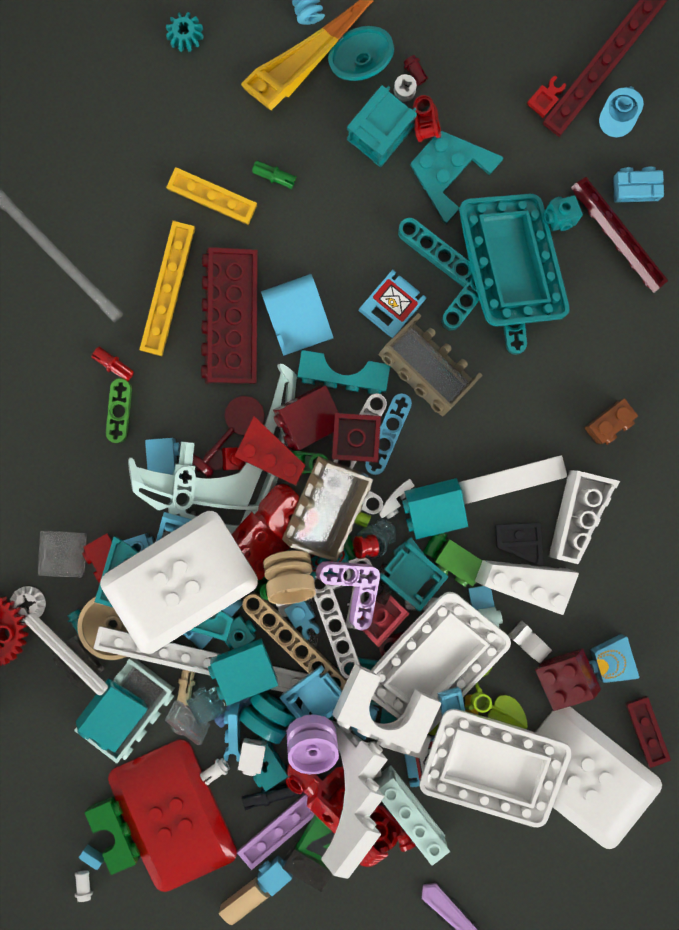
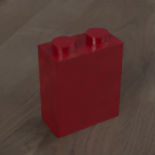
(306, 418)

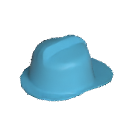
(621, 111)

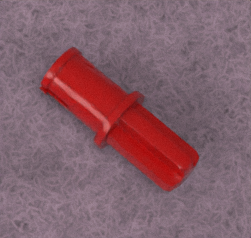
(112, 364)

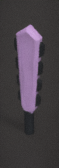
(447, 908)

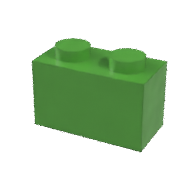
(459, 562)

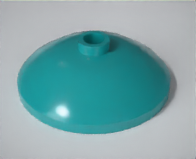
(361, 53)

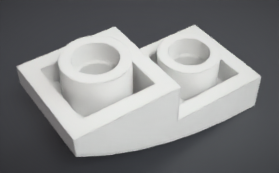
(390, 506)

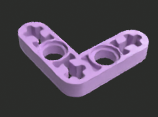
(361, 585)

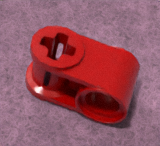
(426, 122)

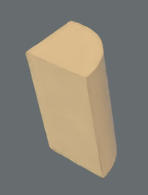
(242, 902)

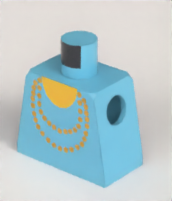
(614, 660)

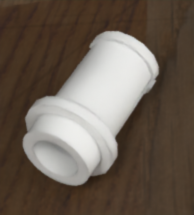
(216, 770)
(83, 886)

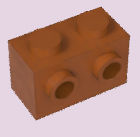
(611, 421)

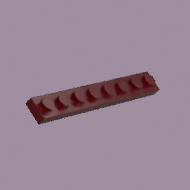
(602, 65)

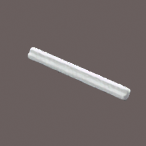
(66, 654)

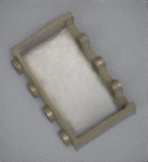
(428, 367)
(327, 509)

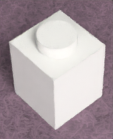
(252, 756)

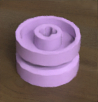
(312, 744)

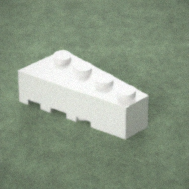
(579, 514)
(534, 584)

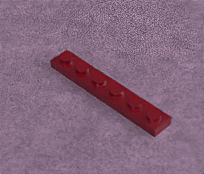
(620, 235)

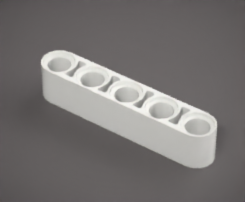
(513, 479)

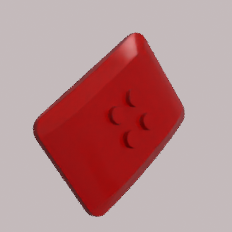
(172, 815)

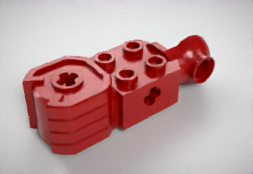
(263, 532)
(327, 801)

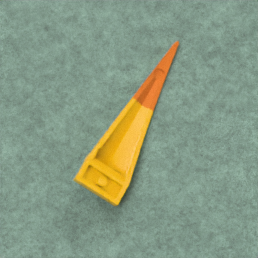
(287, 71)

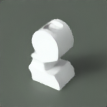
(529, 642)

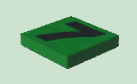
(315, 839)

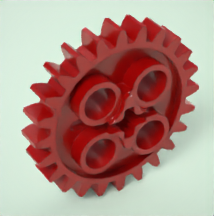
(12, 622)

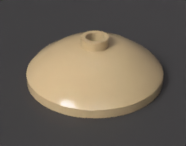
(90, 619)

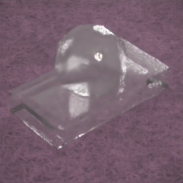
(184, 723)

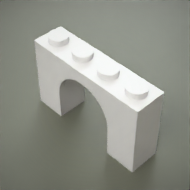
(406, 732)

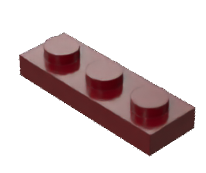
(648, 731)

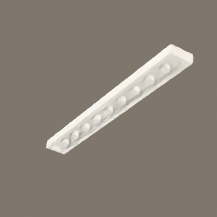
(177, 656)

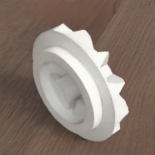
(32, 594)

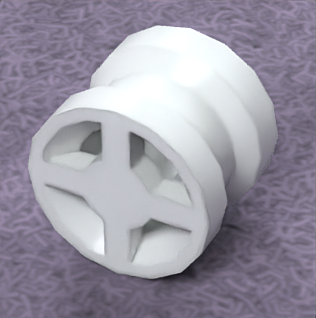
(403, 92)

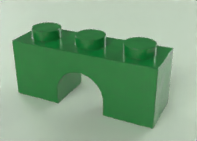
(107, 816)

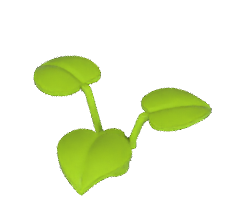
(504, 709)

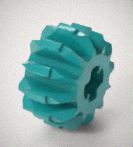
(184, 40)

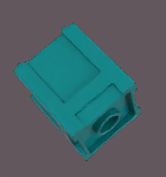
(381, 126)

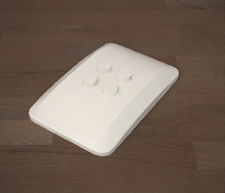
(179, 582)
(438, 652)
(495, 767)
(603, 783)

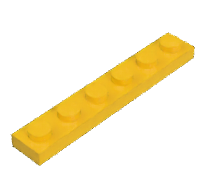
(167, 288)

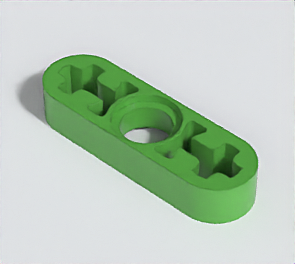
(125, 395)

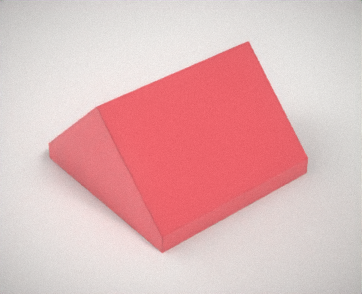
(385, 620)

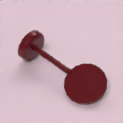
(238, 418)

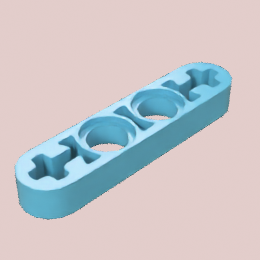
(391, 435)

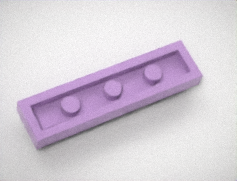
(276, 833)

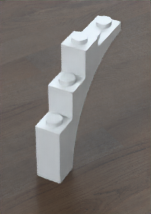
(355, 829)

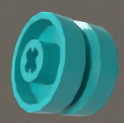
(267, 717)

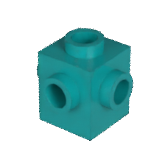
(563, 213)
(245, 627)

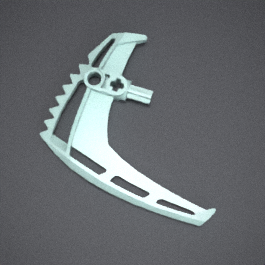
(221, 492)

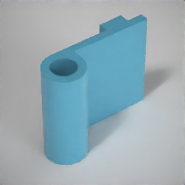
(297, 314)

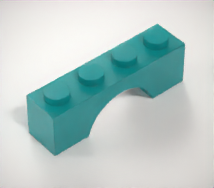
(315, 368)

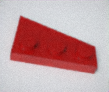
(269, 453)

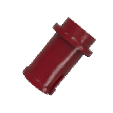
(415, 69)

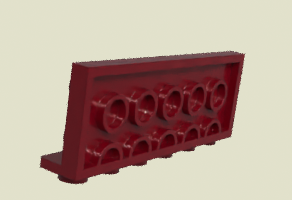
(230, 316)

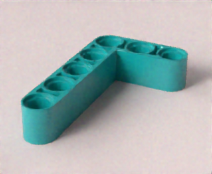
(448, 268)

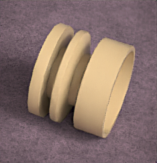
(289, 577)

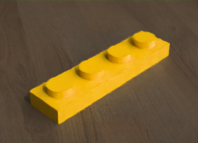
(211, 196)

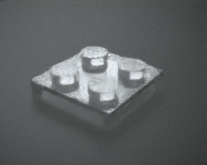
(61, 554)

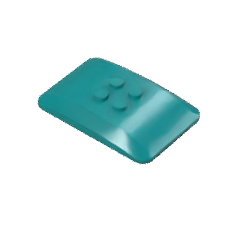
(513, 259)

